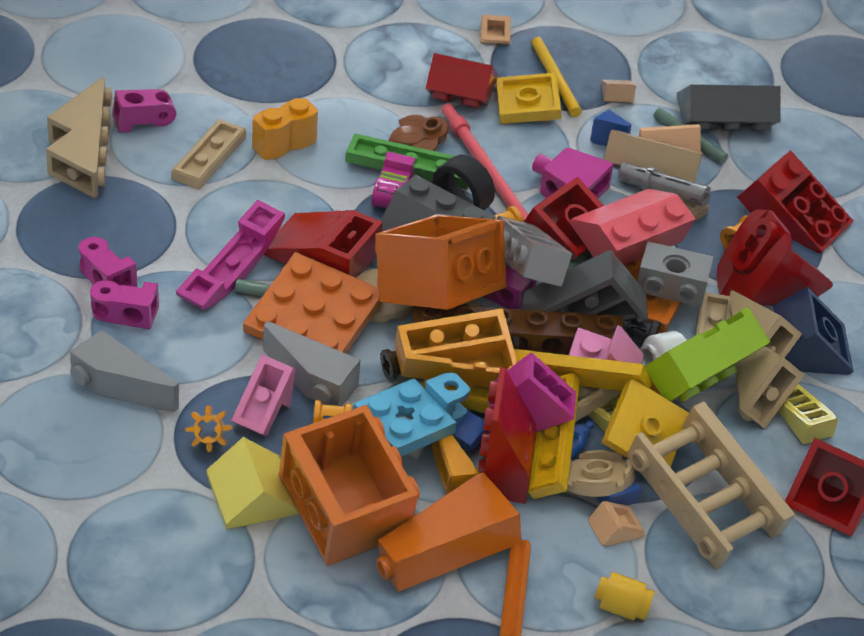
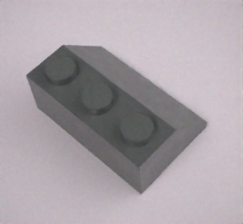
(730, 106)
(423, 199)

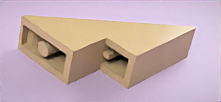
(77, 139)
(766, 376)

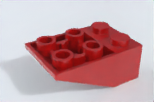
(798, 202)
(330, 237)
(510, 440)

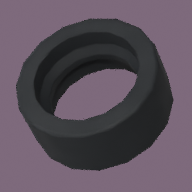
(472, 173)

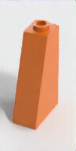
(449, 534)

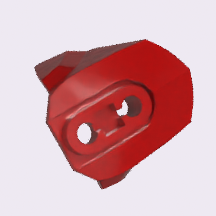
(763, 265)

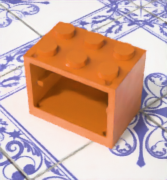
(441, 261)
(346, 483)

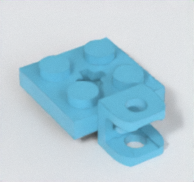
(428, 408)

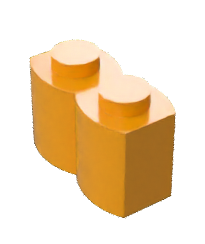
(284, 128)

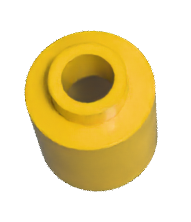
(624, 596)

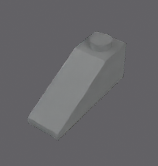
(319, 369)
(121, 374)

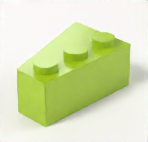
(707, 357)

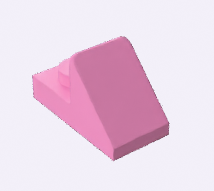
(601, 347)
(265, 393)

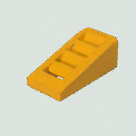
(452, 463)

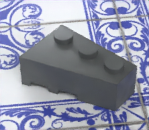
(592, 288)

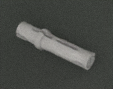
(653, 179)

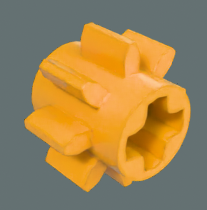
(219, 428)

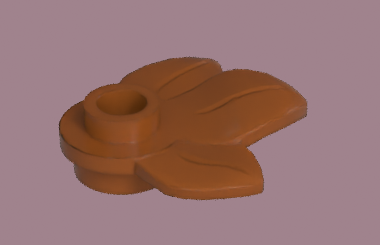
(421, 132)

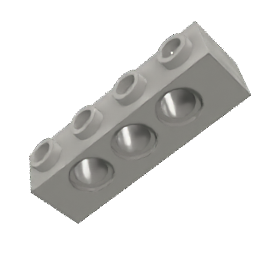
(534, 252)

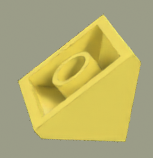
(249, 485)

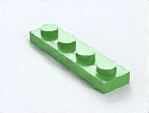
(372, 151)

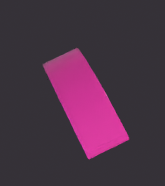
(236, 259)

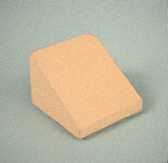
(495, 29)
(618, 90)
(615, 524)

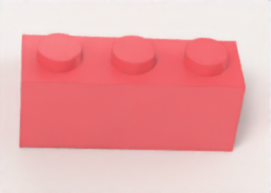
(632, 222)

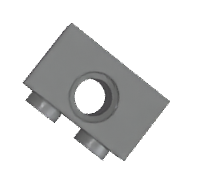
(674, 273)

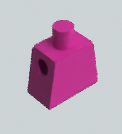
(568, 165)
(543, 392)

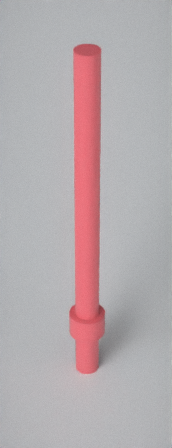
(461, 130)

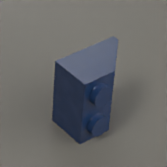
(823, 339)

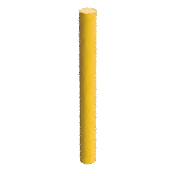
(551, 67)

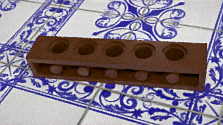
(535, 329)

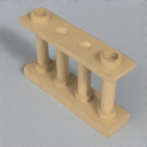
(735, 467)

